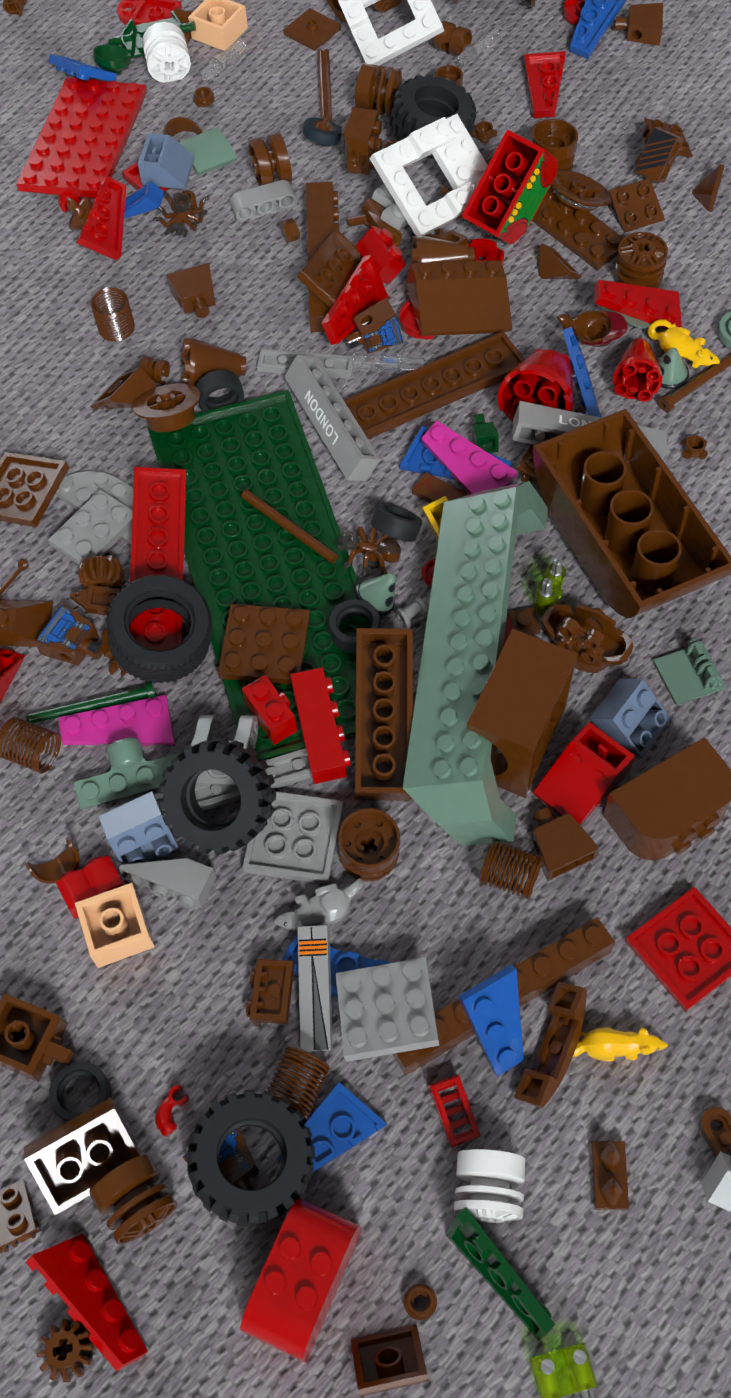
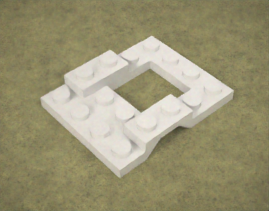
(381, 50)
(455, 155)

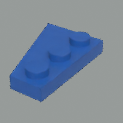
(340, 1125)

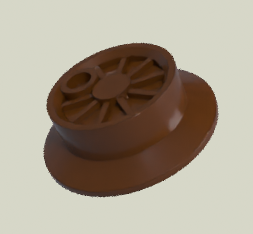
(168, 406)

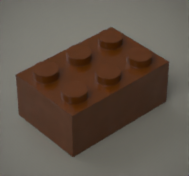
(80, 1154)

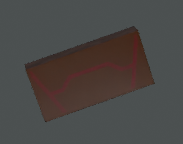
(431, 489)

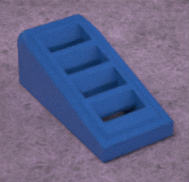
(143, 200)

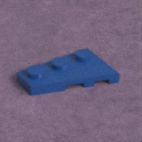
(80, 69)
(496, 1019)

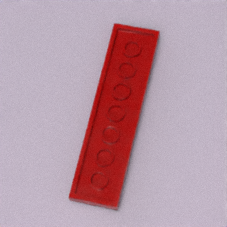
(158, 548)

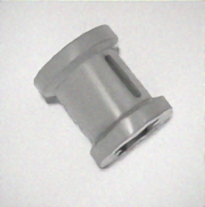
(412, 613)

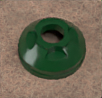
(112, 57)

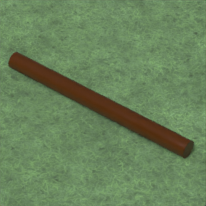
(289, 526)

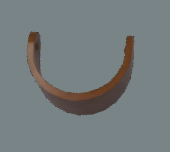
(181, 124)
(53, 870)

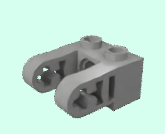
(208, 728)

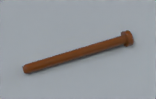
(667, 402)

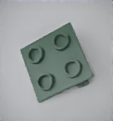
(690, 673)

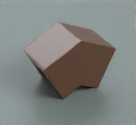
(289, 230)

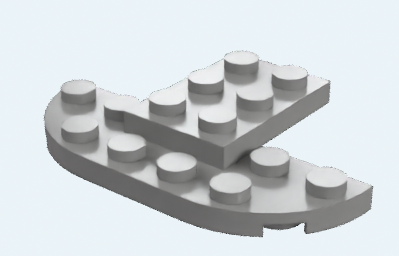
(101, 518)

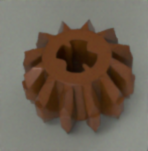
(101, 571)
(55, 1361)

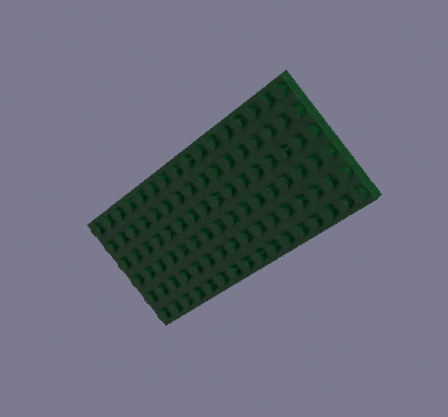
(251, 559)

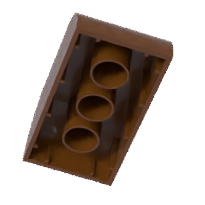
(627, 516)

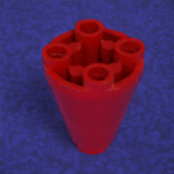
(638, 372)

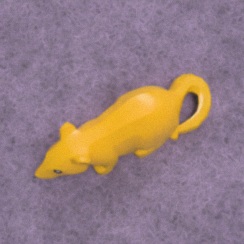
(687, 347)
(608, 1044)

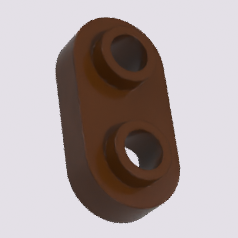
(717, 1140)

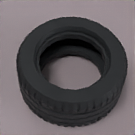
(159, 593)

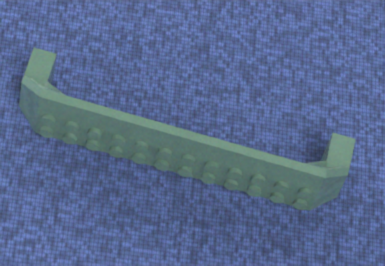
(464, 635)

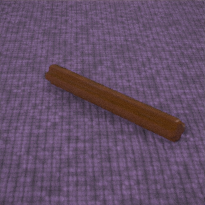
(325, 84)

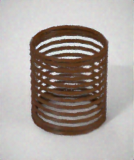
(125, 311)
(28, 743)
(491, 858)
(298, 1061)

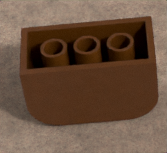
(672, 803)

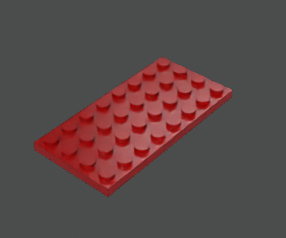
(82, 137)

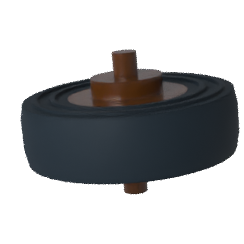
(322, 131)

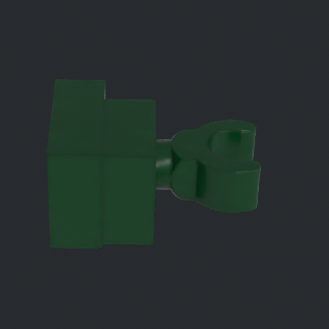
(485, 434)

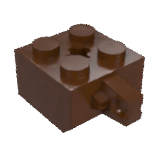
(362, 139)
(41, 1040)

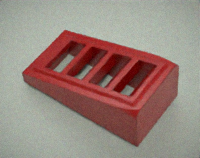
(434, 1088)

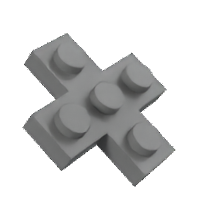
(392, 213)

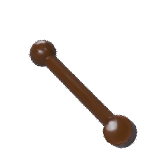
(23, 564)

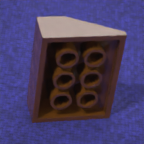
(459, 297)

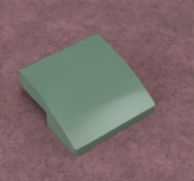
(209, 150)

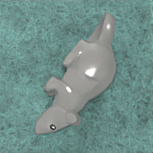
(327, 907)

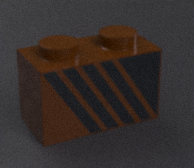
(658, 154)

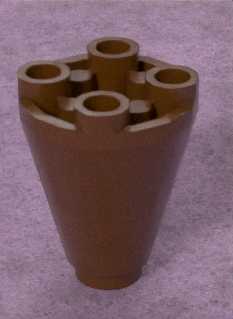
(437, 250)
(202, 358)

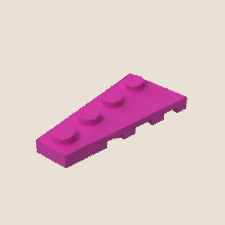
(466, 461)
(143, 719)

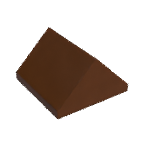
(388, 1360)

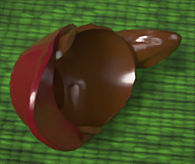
(596, 327)

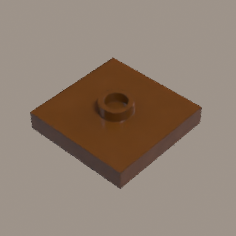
(312, 29)

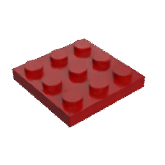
(686, 948)

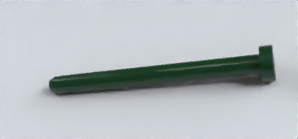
(90, 704)

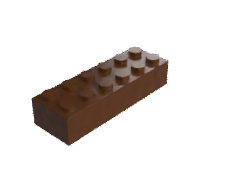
(383, 712)

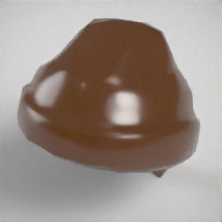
(80, 212)

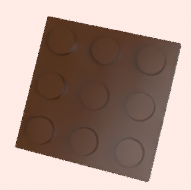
(28, 486)
(264, 643)

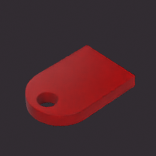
(146, 10)

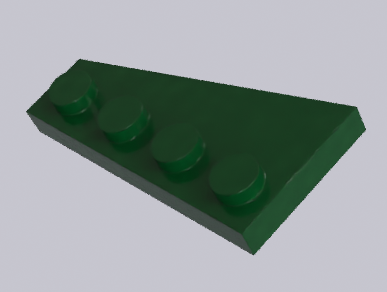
(498, 1273)

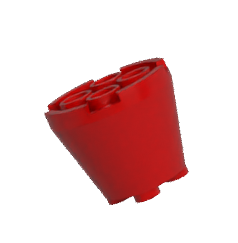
(540, 379)

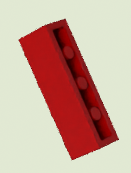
(319, 726)

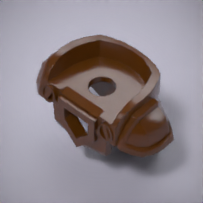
(596, 642)

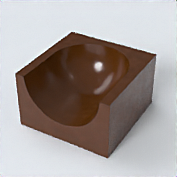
(523, 707)

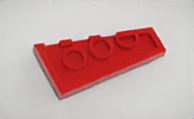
(544, 81)
(105, 220)
(639, 301)
(84, 1287)

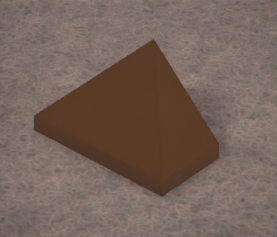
(708, 189)
(554, 266)

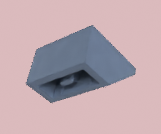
(165, 162)
(631, 715)
(138, 831)

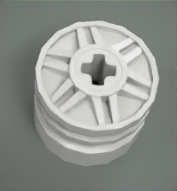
(166, 52)
(489, 1178)

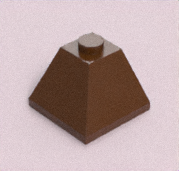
(125, 390)
(23, 621)

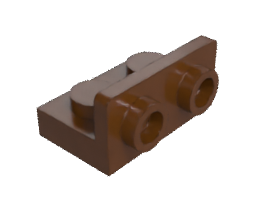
(271, 992)

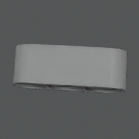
(263, 200)

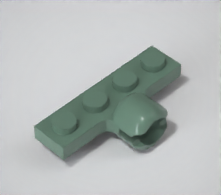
(128, 775)

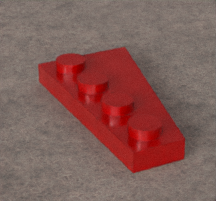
(358, 295)

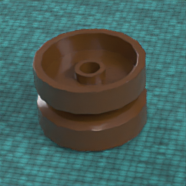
(270, 159)

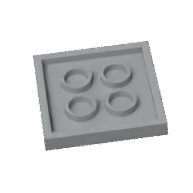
(297, 839)
(386, 1009)

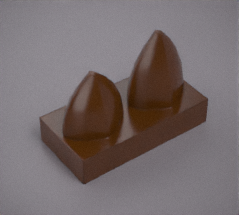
(610, 1175)

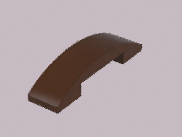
(557, 1048)

